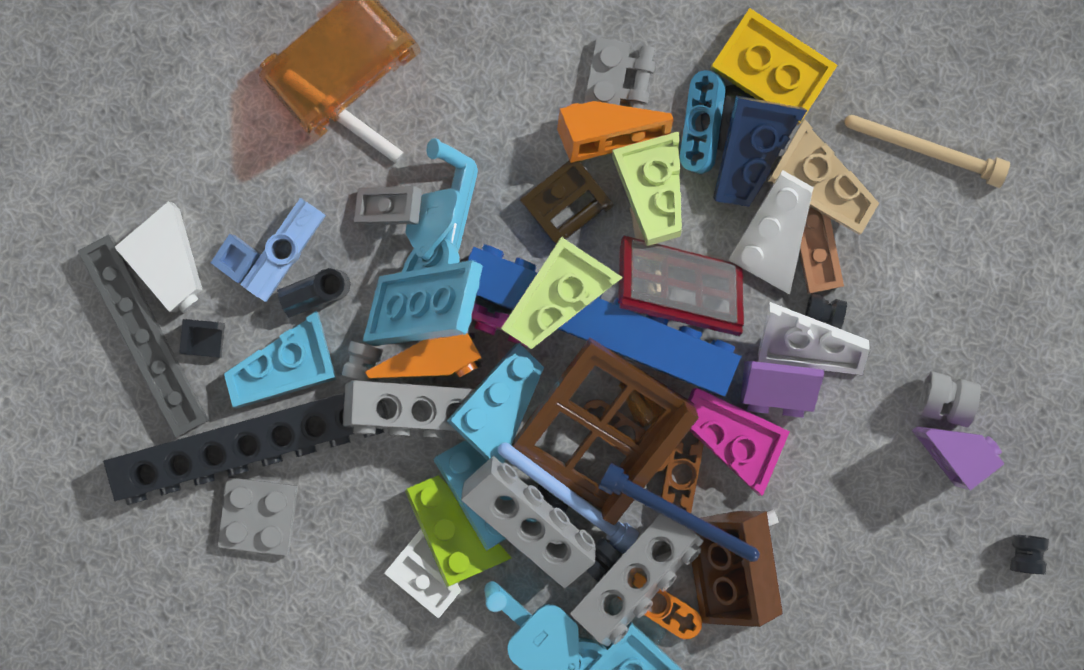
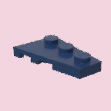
(752, 144)

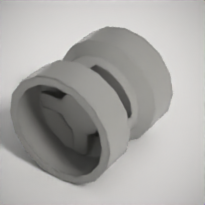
(361, 360)

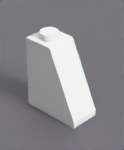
(164, 259)

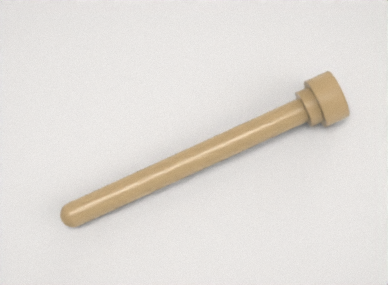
(991, 170)

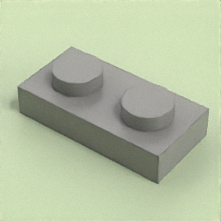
(388, 205)

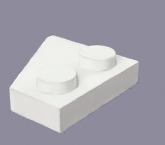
(420, 577)

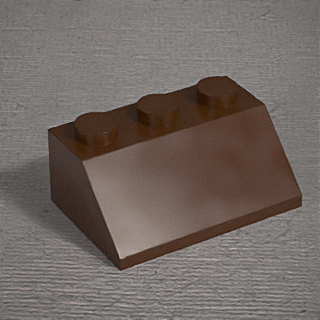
(730, 586)

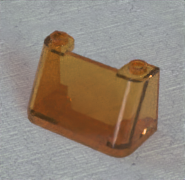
(337, 62)

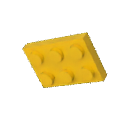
(772, 64)

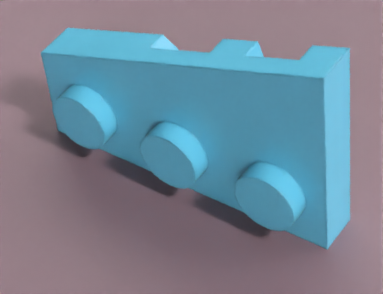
(498, 403)
(456, 467)

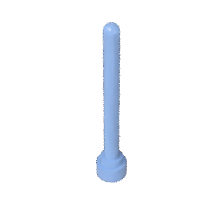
(620, 535)

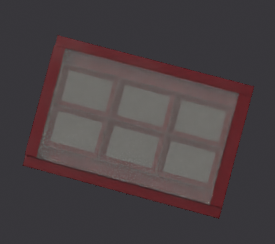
(681, 286)

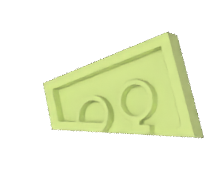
(653, 185)
(558, 293)

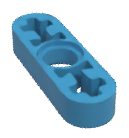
(693, 110)

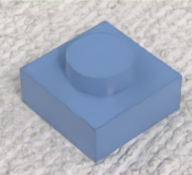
(235, 258)

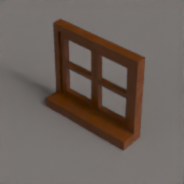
(644, 456)

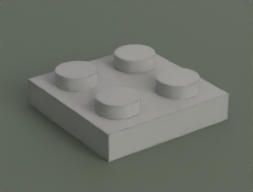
(257, 516)

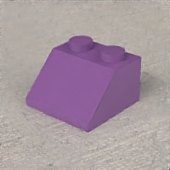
(780, 387)
(961, 455)

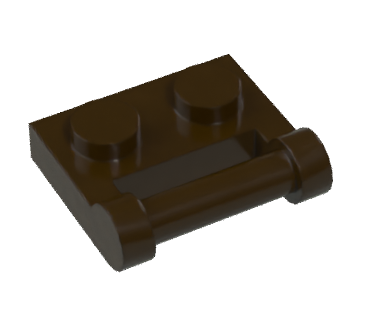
(561, 191)

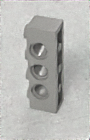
(363, 396)
(534, 539)
(617, 582)

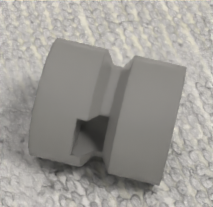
(945, 398)

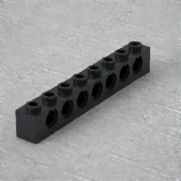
(124, 470)

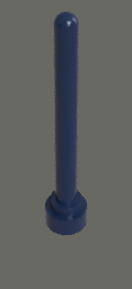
(618, 482)

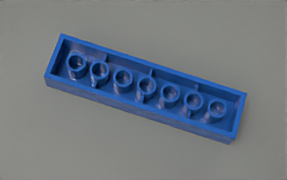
(618, 329)

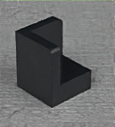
(202, 338)

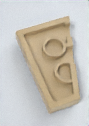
(835, 188)

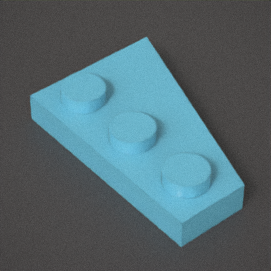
(285, 366)

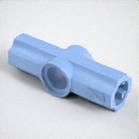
(269, 269)

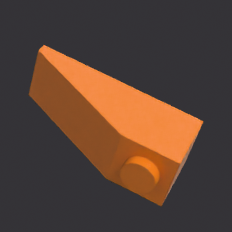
(601, 127)
(430, 358)

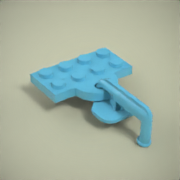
(434, 289)
(552, 641)

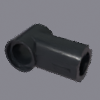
(311, 292)

